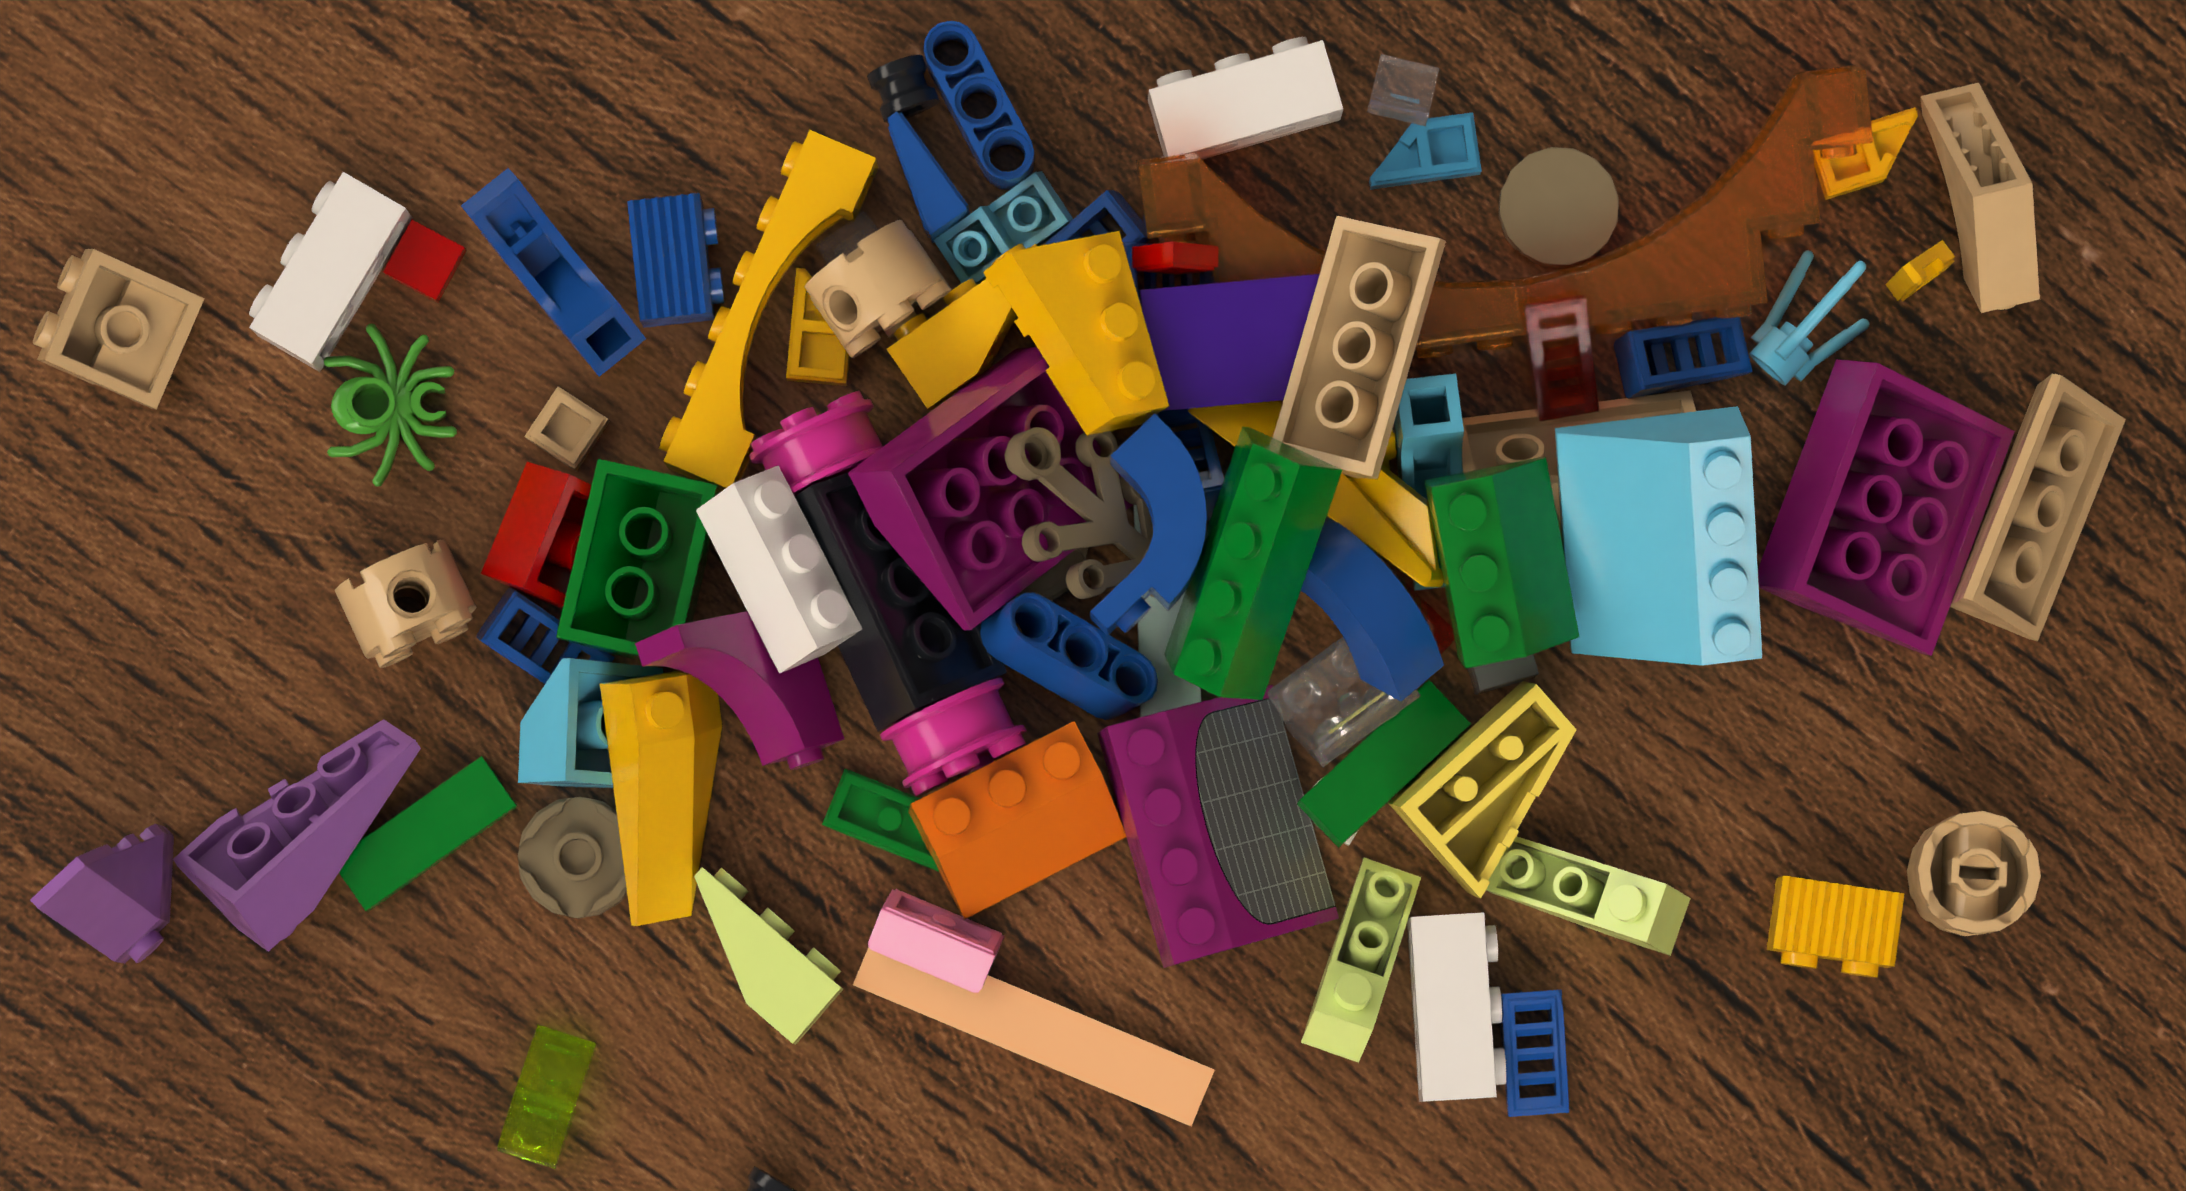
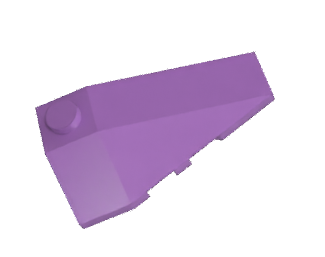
(284, 854)
(116, 895)

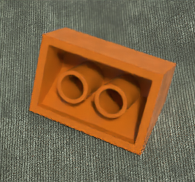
(1018, 820)

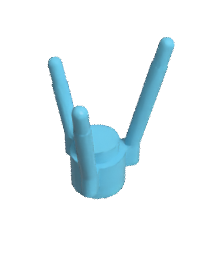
(1784, 350)

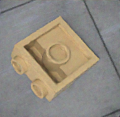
(117, 327)

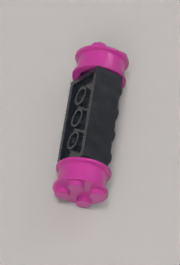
(911, 657)

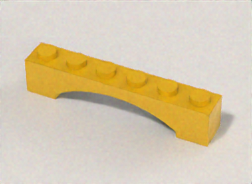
(822, 188)

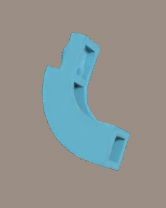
(1429, 433)

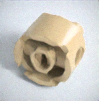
(876, 287)
(416, 573)
(1973, 874)

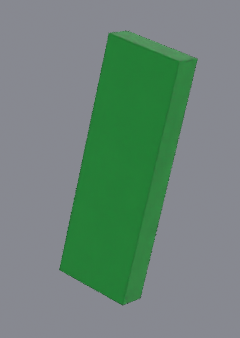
(1383, 764)
(877, 817)
(426, 833)

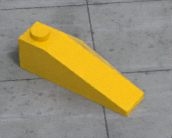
(663, 767)

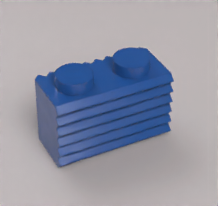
(673, 260)

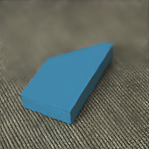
(1431, 153)

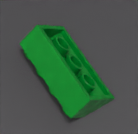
(1251, 567)

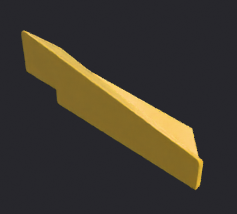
(1377, 511)

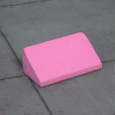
(935, 941)

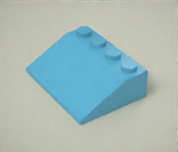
(1661, 537)

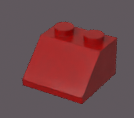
(539, 534)

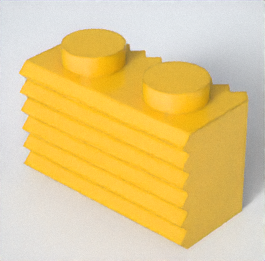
(1835, 924)

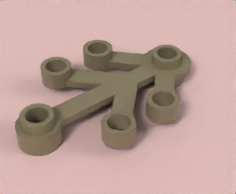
(1104, 513)

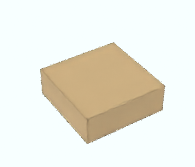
(567, 428)

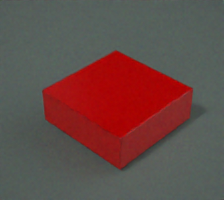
(1175, 258)
(424, 261)

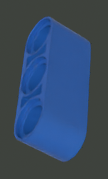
(973, 77)
(1095, 657)

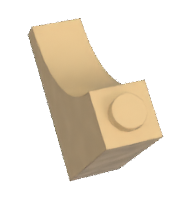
(1988, 197)

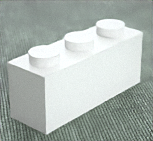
(1246, 100)
(329, 270)
(778, 569)
(1455, 1007)

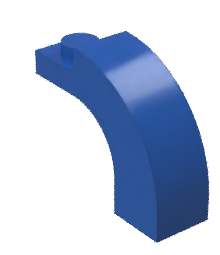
(553, 272)
(1172, 489)
(1372, 613)

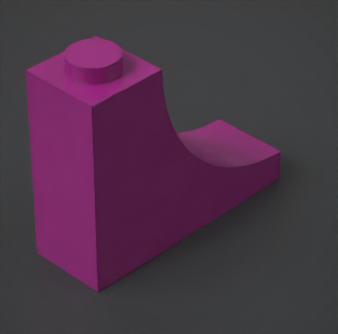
(783, 713)

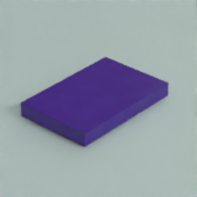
(1227, 338)

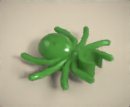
(388, 404)

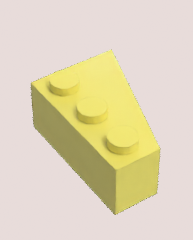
(1484, 784)

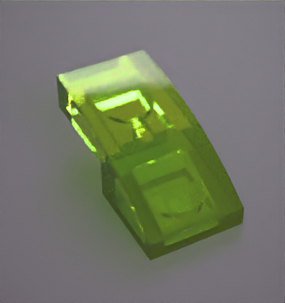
(546, 1097)

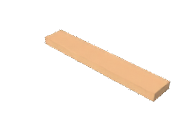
(1047, 1036)

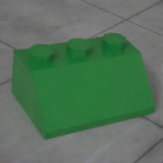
(635, 558)
(1502, 561)

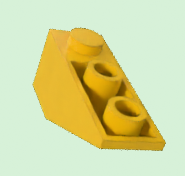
(956, 343)

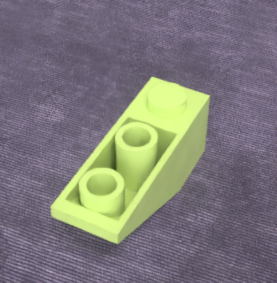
(1591, 894)
(1361, 960)
(770, 971)

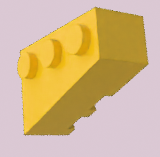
(1088, 326)

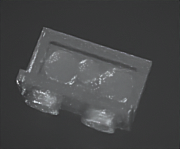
(1330, 705)

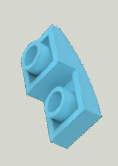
(1022, 215)

